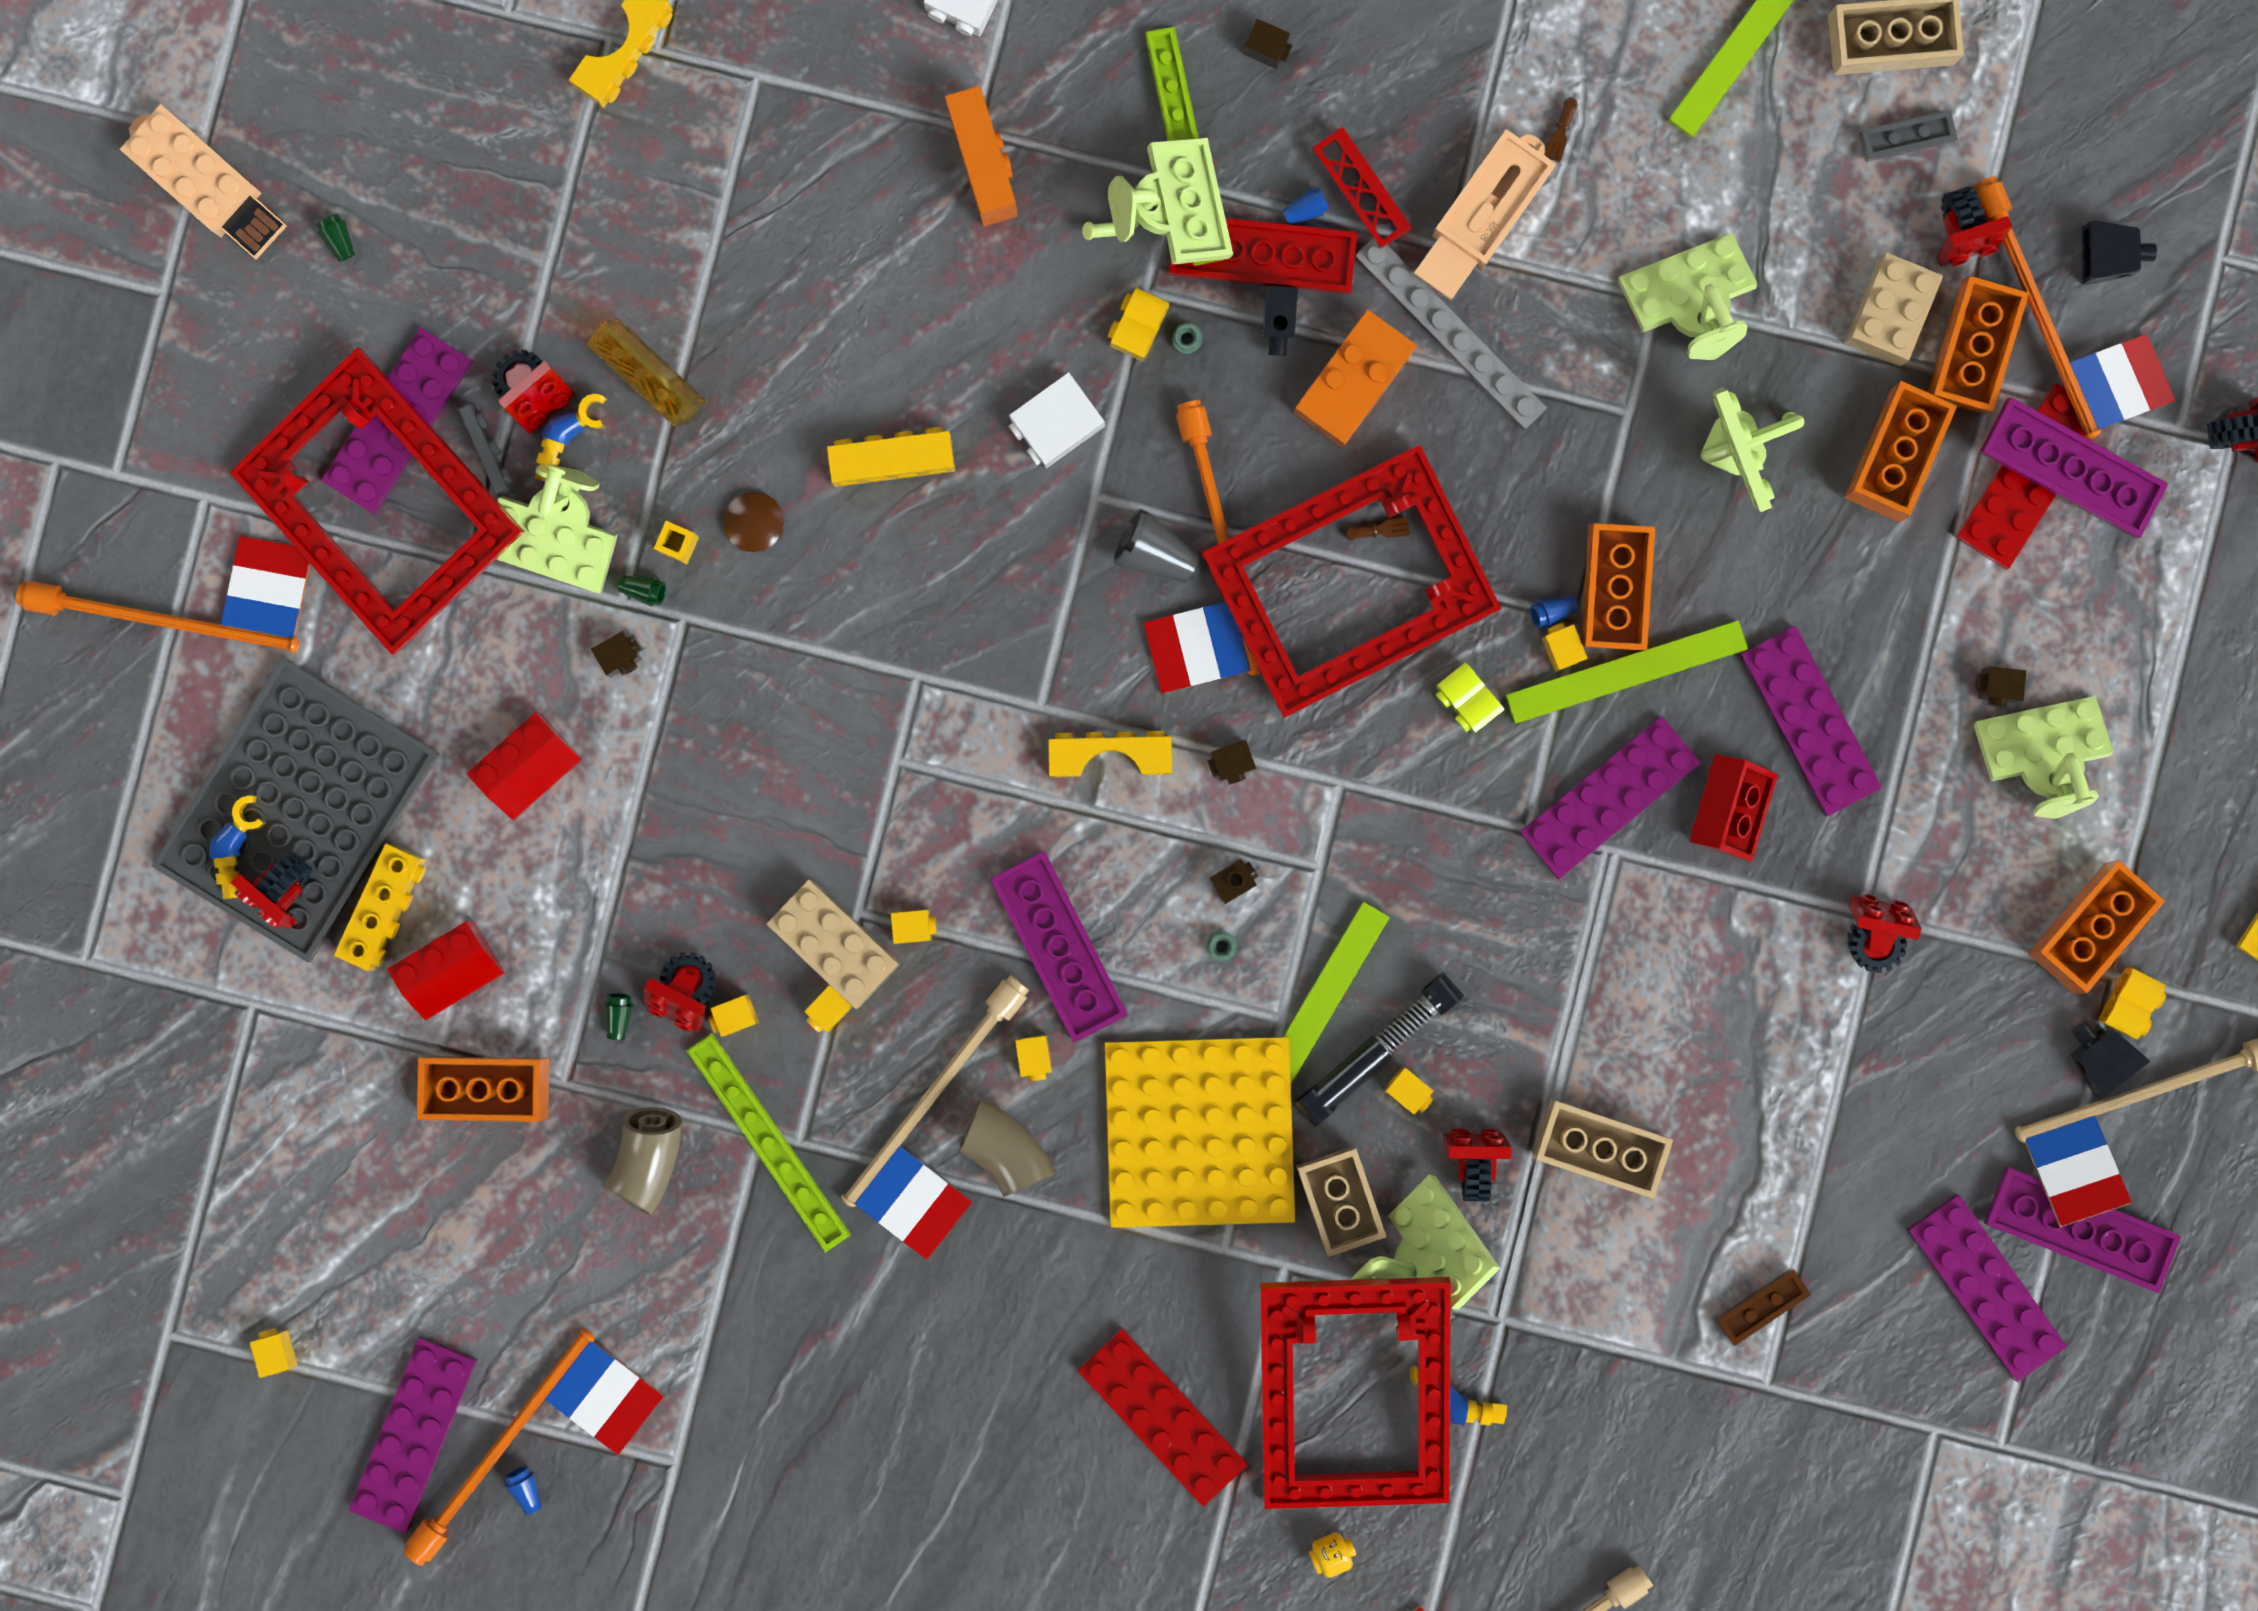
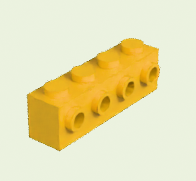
(891, 458)
(380, 907)

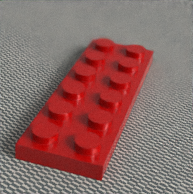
(1282, 257)
(2012, 503)
(1162, 1417)

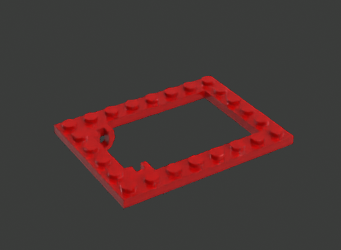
(271, 483)
(1398, 486)
(1421, 1315)

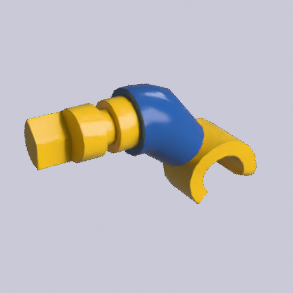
(563, 428)
(227, 843)
(1466, 1410)

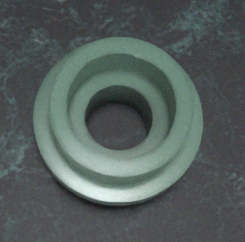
(1191, 329)
(1221, 956)

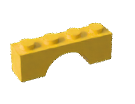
(601, 76)
(1071, 755)

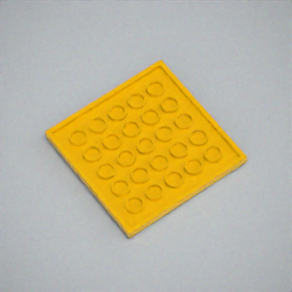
(1199, 1132)

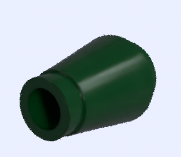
(336, 237)
(643, 589)
(617, 1015)

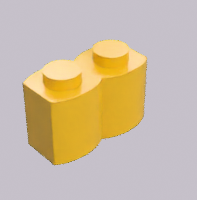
(1138, 324)
(2133, 1003)

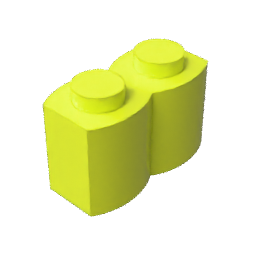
(1468, 698)

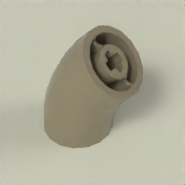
(1005, 1149)
(645, 1157)

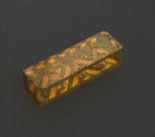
(646, 372)

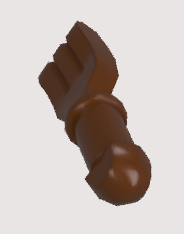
(1557, 141)
(1389, 528)

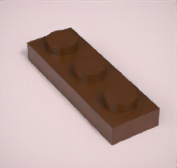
(1762, 1307)

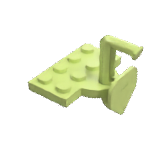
(1183, 199)
(1692, 287)
(1738, 444)
(560, 540)
(2046, 744)
(1434, 1244)

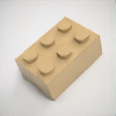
(1893, 309)
(1341, 1201)

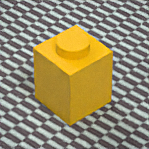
(676, 542)
(1563, 646)
(913, 926)
(827, 1010)
(733, 1016)
(1033, 1057)
(1409, 1091)
(273, 1352)

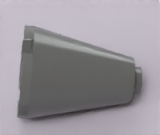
(1155, 550)

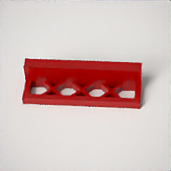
(1371, 182)

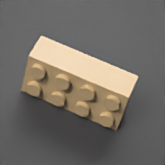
(1895, 35)
(833, 943)
(1602, 1148)

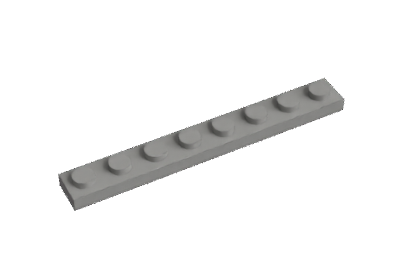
(1451, 333)

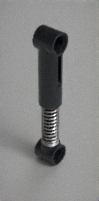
(1376, 1051)

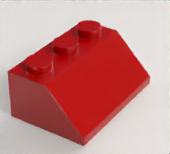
(524, 766)
(1733, 807)
(446, 970)

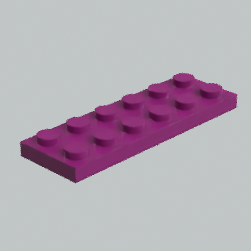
(374, 455)
(2073, 468)
(1810, 721)
(1609, 797)
(1059, 947)
(2105, 1241)
(1986, 1288)
(413, 1435)

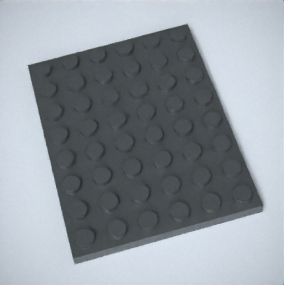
(325, 785)

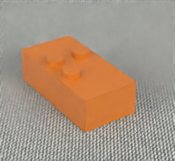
(980, 150)
(1977, 344)
(1354, 379)
(1900, 452)
(1617, 586)
(2096, 927)
(483, 1088)

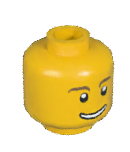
(1332, 1555)

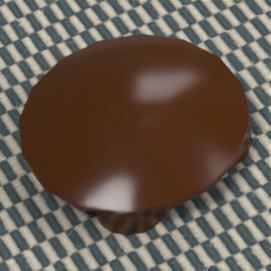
(753, 521)

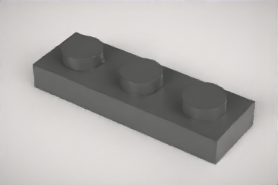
(1908, 136)
(487, 450)

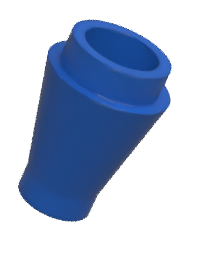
(1306, 207)
(1551, 611)
(523, 1488)

